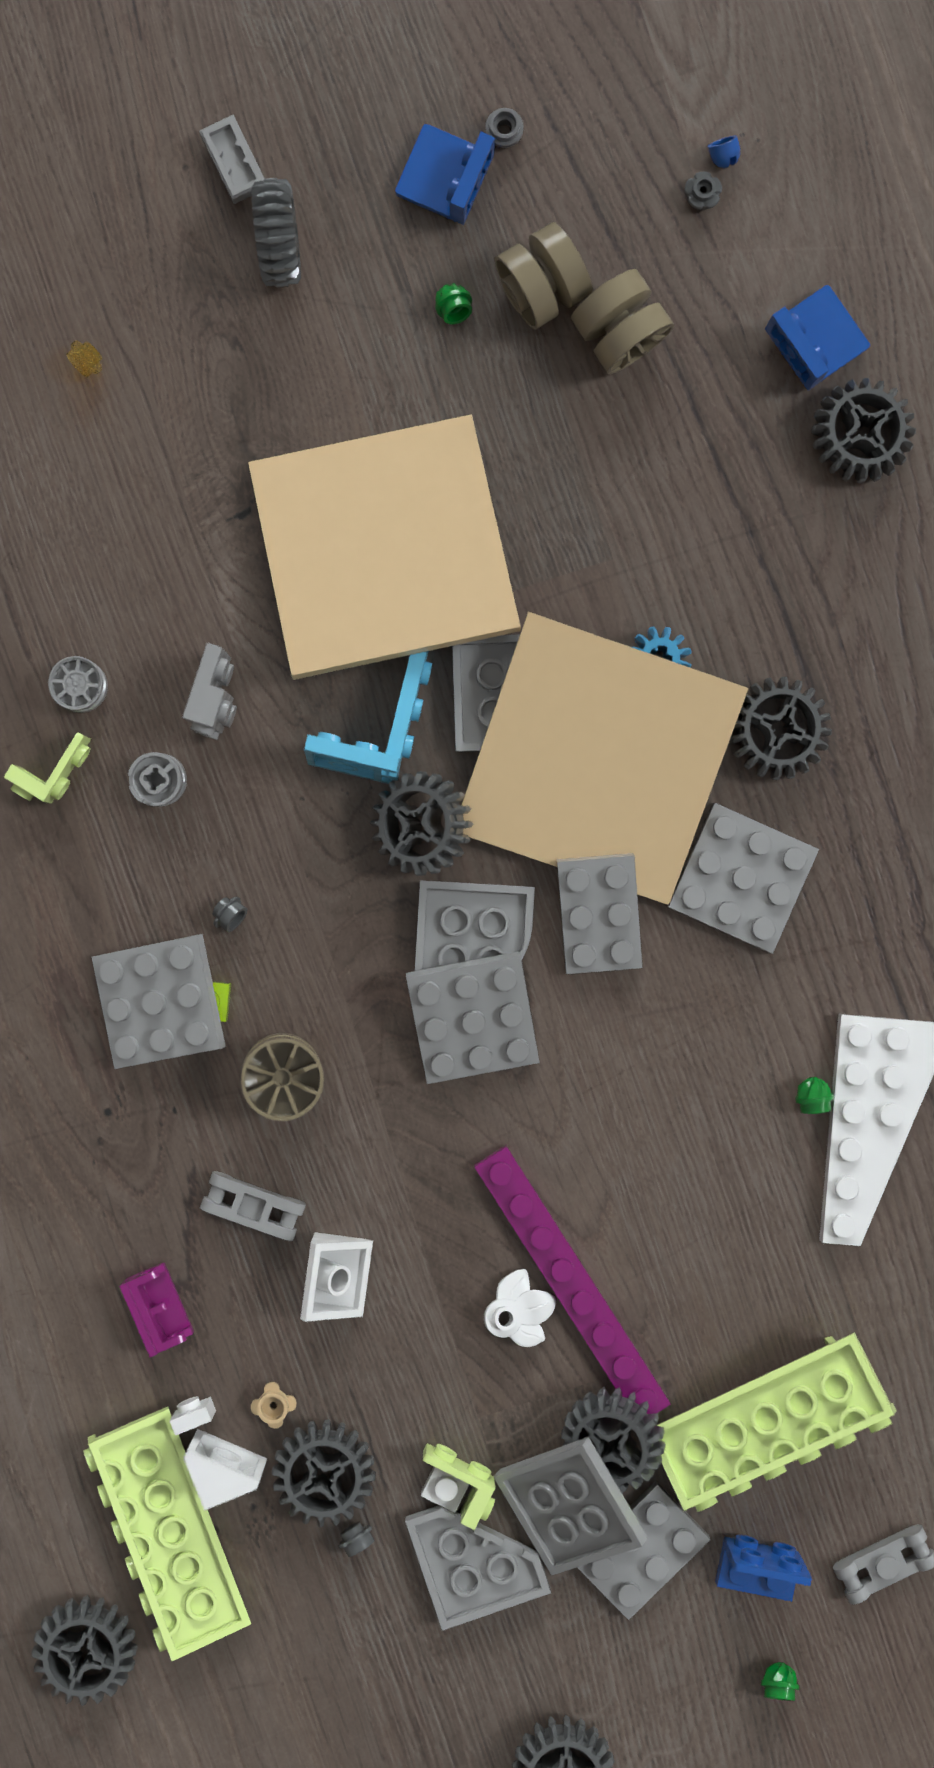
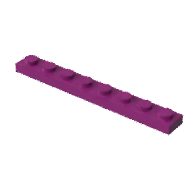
(569, 1279)

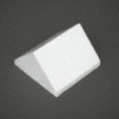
(336, 1277)
(221, 1469)

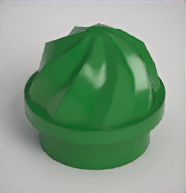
(453, 303)
(814, 1096)
(780, 1682)

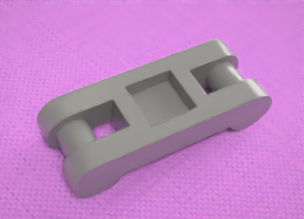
(252, 1206)
(884, 1563)

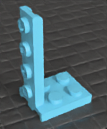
(363, 758)

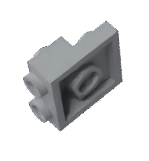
(208, 705)

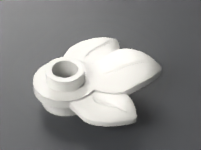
(525, 1310)

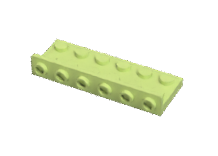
(773, 1423)
(166, 1534)

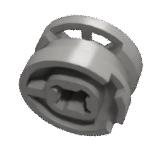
(77, 684)
(157, 779)

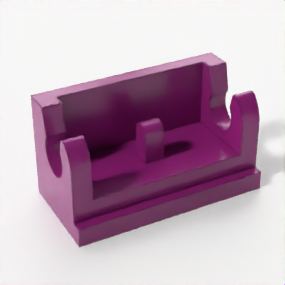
(156, 1309)

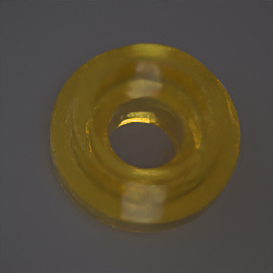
(85, 358)

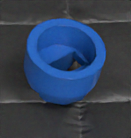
(725, 151)

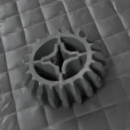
(276, 232)
(856, 417)
(794, 732)
(401, 845)
(620, 1456)
(337, 1500)
(55, 1644)
(563, 1738)

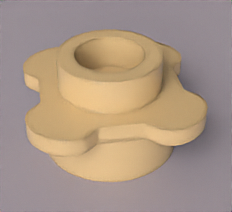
(269, 1415)

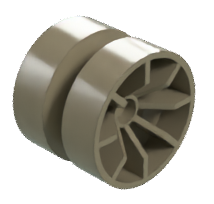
(545, 274)
(618, 315)
(282, 1077)

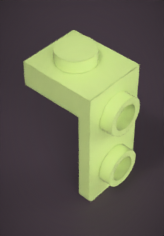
(29, 785)
(479, 1501)

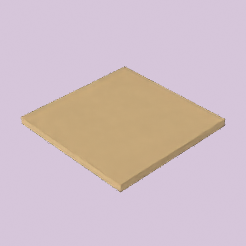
(383, 547)
(600, 754)

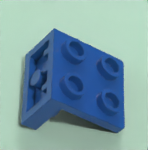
(445, 172)
(817, 336)
(761, 1568)

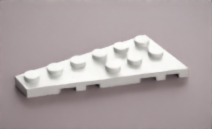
(877, 1091)

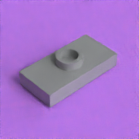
(232, 157)

